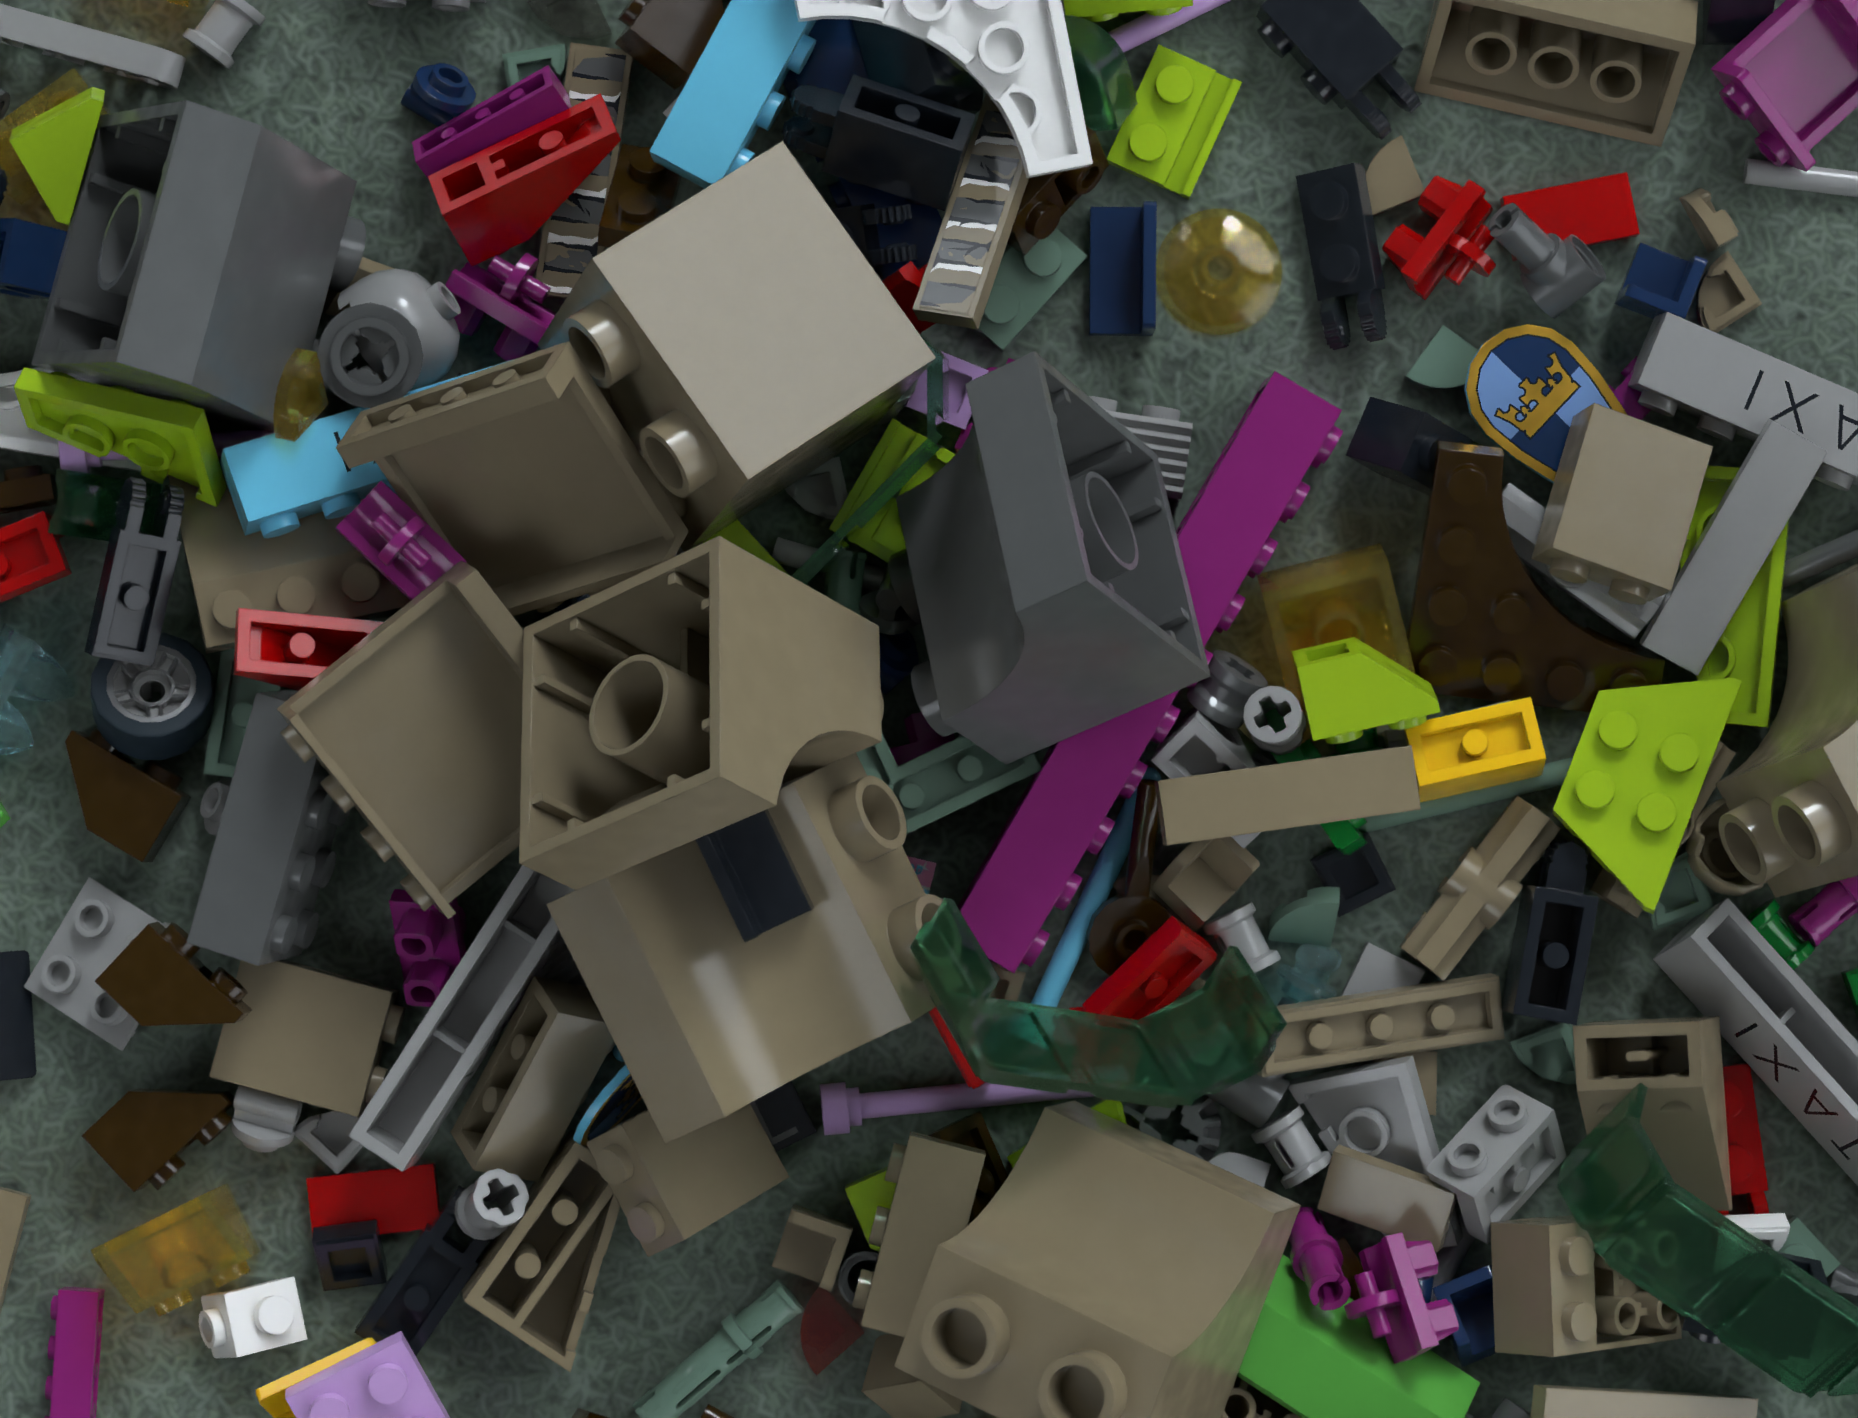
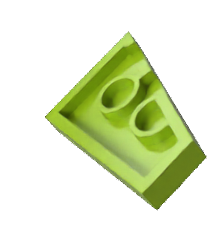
(150, 431)

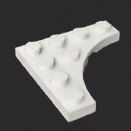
(1011, 50)

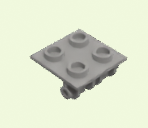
(82, 948)

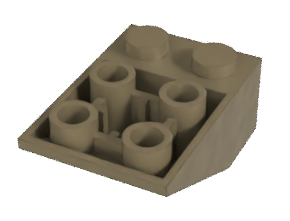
(1683, 1098)
(1563, 1296)

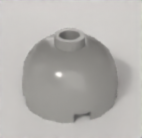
(425, 306)

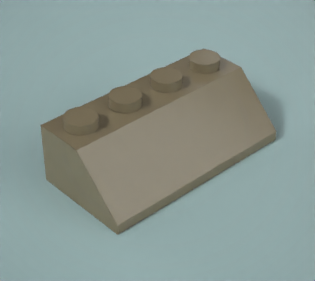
(1564, 61)

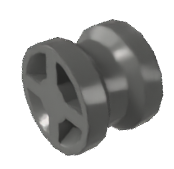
(1227, 689)

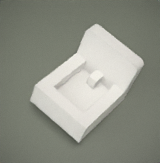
(252, 1318)

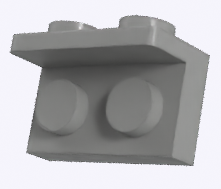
(1499, 1159)

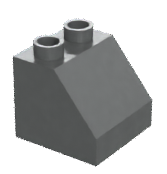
(198, 260)

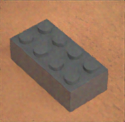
(268, 848)

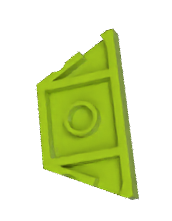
(1642, 776)

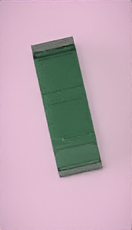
(899, 481)
(1153, 1061)
(1705, 1261)

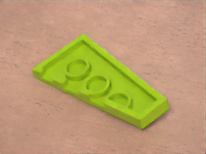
(1751, 637)

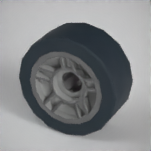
(159, 727)

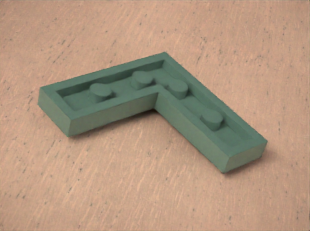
(943, 778)

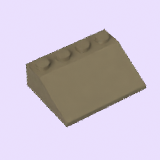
(295, 572)

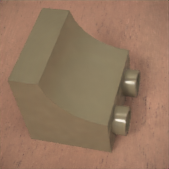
(683, 708)
(1798, 791)
(730, 1019)
(1100, 1280)

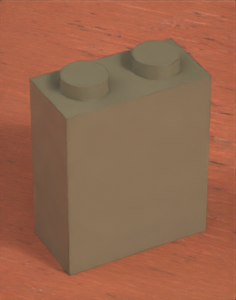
(1621, 504)
(309, 1036)
(689, 1181)

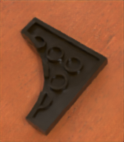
(1482, 618)

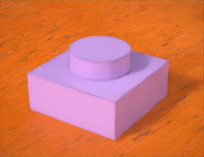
(959, 407)

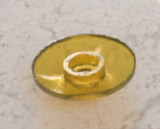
(1214, 304)

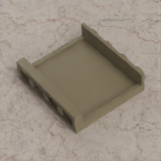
(524, 478)
(425, 735)

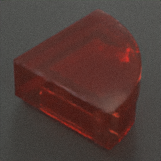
(826, 1330)

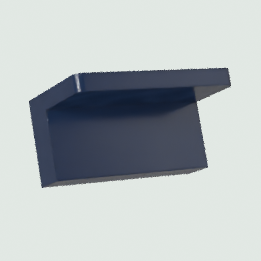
(1122, 270)

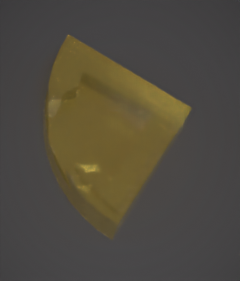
(299, 395)

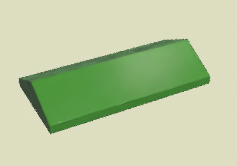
(1336, 1369)

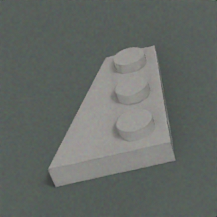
(1376, 1112)

